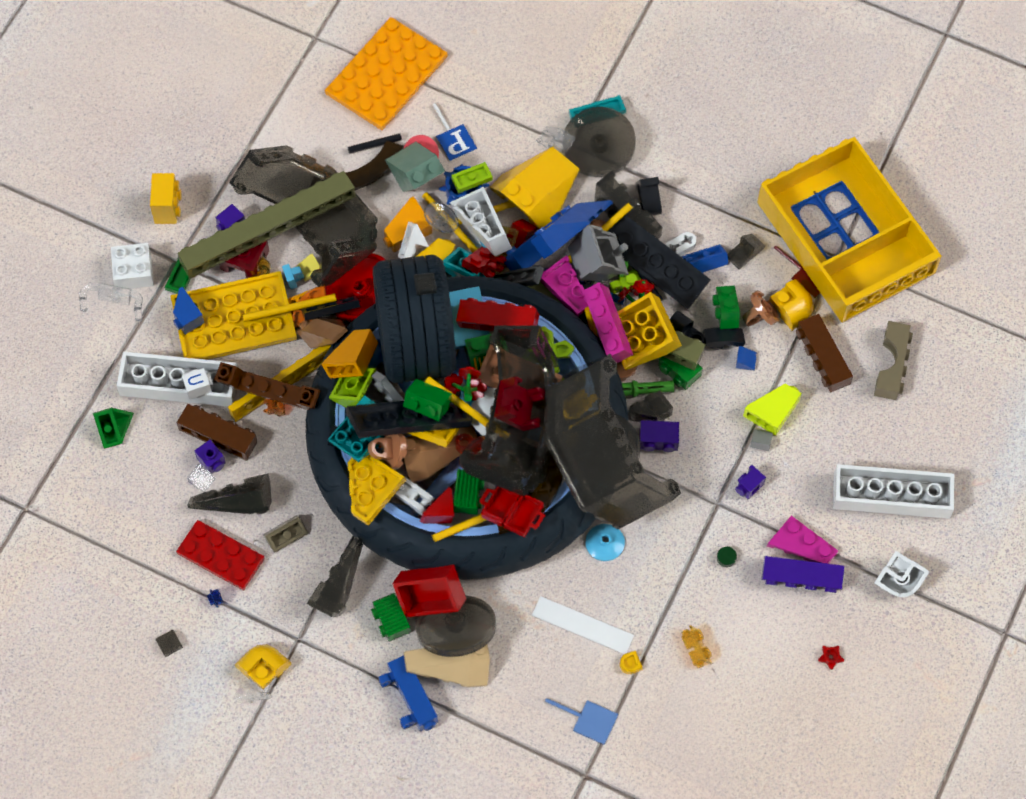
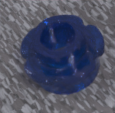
(215, 598)

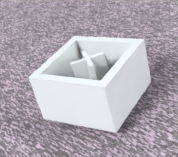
(132, 266)

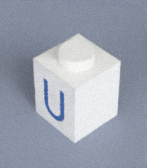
(197, 383)

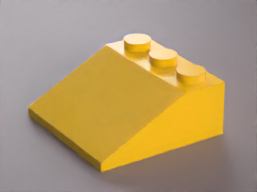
(647, 330)

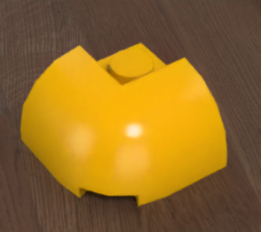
(793, 303)
(262, 664)

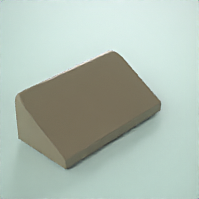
(285, 533)

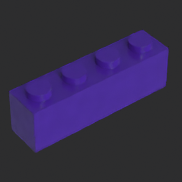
(803, 573)

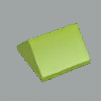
(351, 390)

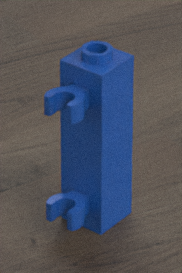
(413, 694)

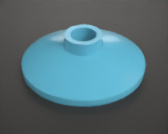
(605, 550)

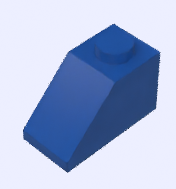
(186, 313)

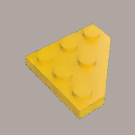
(371, 487)

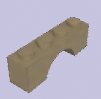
(888, 381)

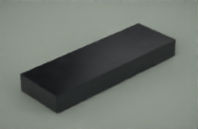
(330, 308)

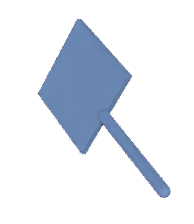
(593, 721)

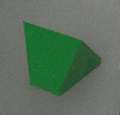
(112, 425)

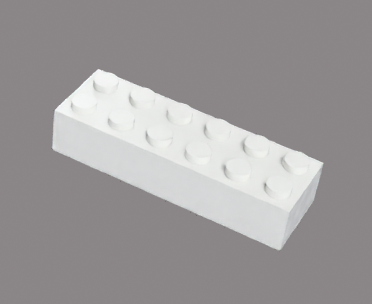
(161, 378)
(893, 491)

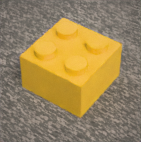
(165, 198)

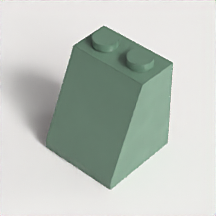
(414, 166)

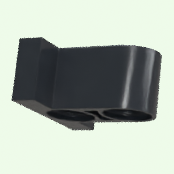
(649, 195)

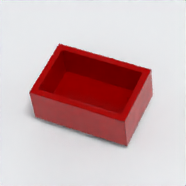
(429, 591)

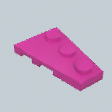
(564, 285)
(803, 542)

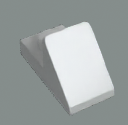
(411, 237)

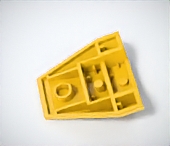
(538, 185)

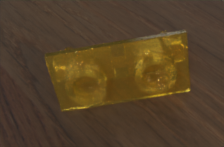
(694, 639)

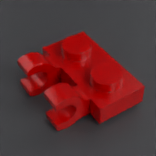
(482, 261)

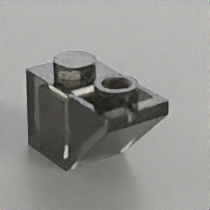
(653, 408)

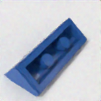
(708, 258)

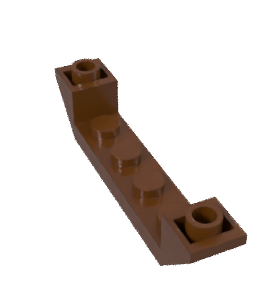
(296, 396)

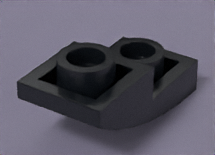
(719, 337)

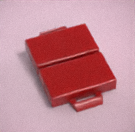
(512, 510)

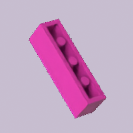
(607, 322)

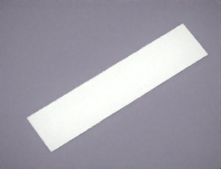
(583, 625)

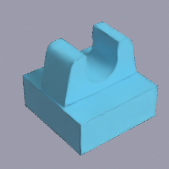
(293, 275)

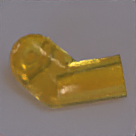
(264, 267)

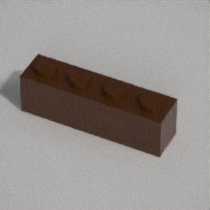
(824, 353)
(223, 433)

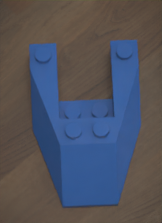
(555, 234)

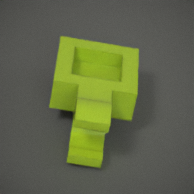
(624, 281)

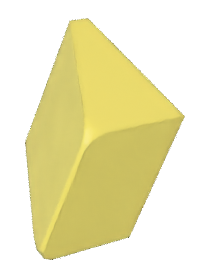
(308, 265)

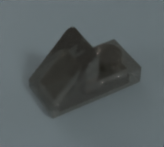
(745, 250)

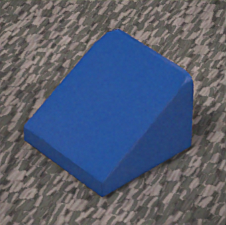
(746, 359)

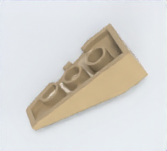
(466, 670)

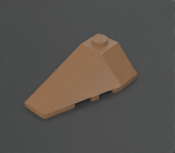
(321, 331)

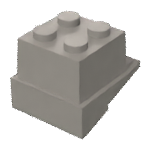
(597, 255)

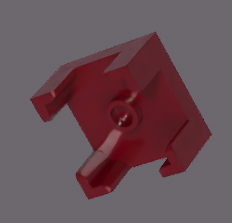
(247, 260)
(516, 403)

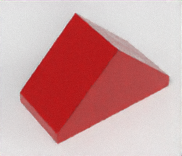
(525, 229)
(440, 510)

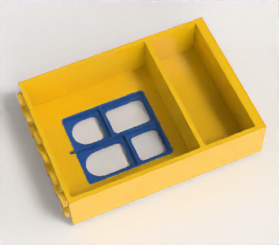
(866, 271)

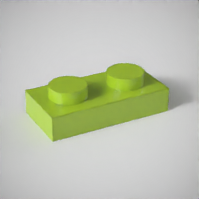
(472, 177)

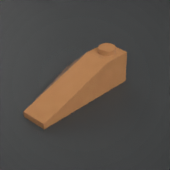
(426, 458)

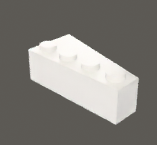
(481, 219)

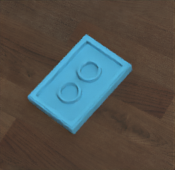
(463, 333)

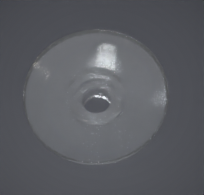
(441, 217)

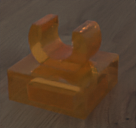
(274, 407)

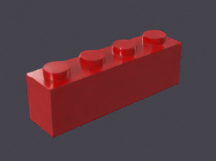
(488, 314)

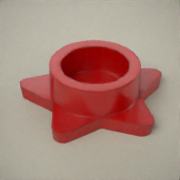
(834, 651)

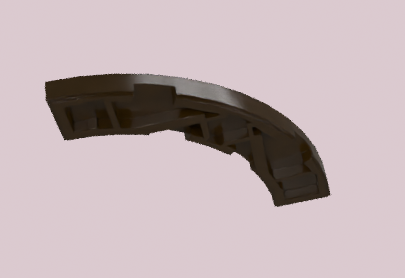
(375, 168)
(545, 491)

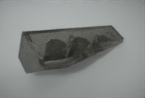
(246, 498)
(334, 592)

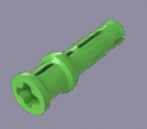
(668, 386)

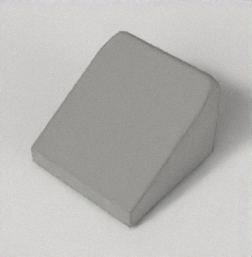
(761, 440)

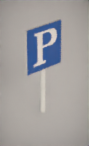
(454, 141)

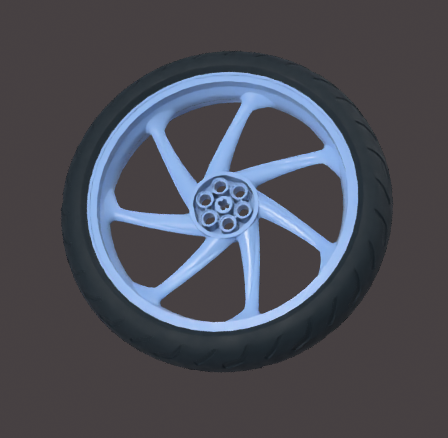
(397, 529)

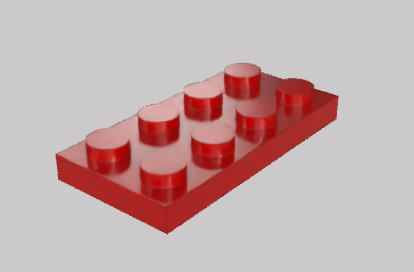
(220, 555)

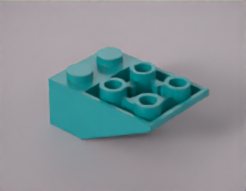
(347, 440)

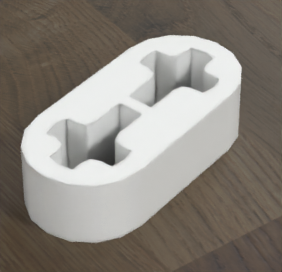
(681, 247)

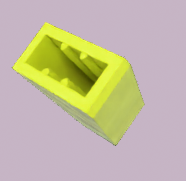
(773, 408)

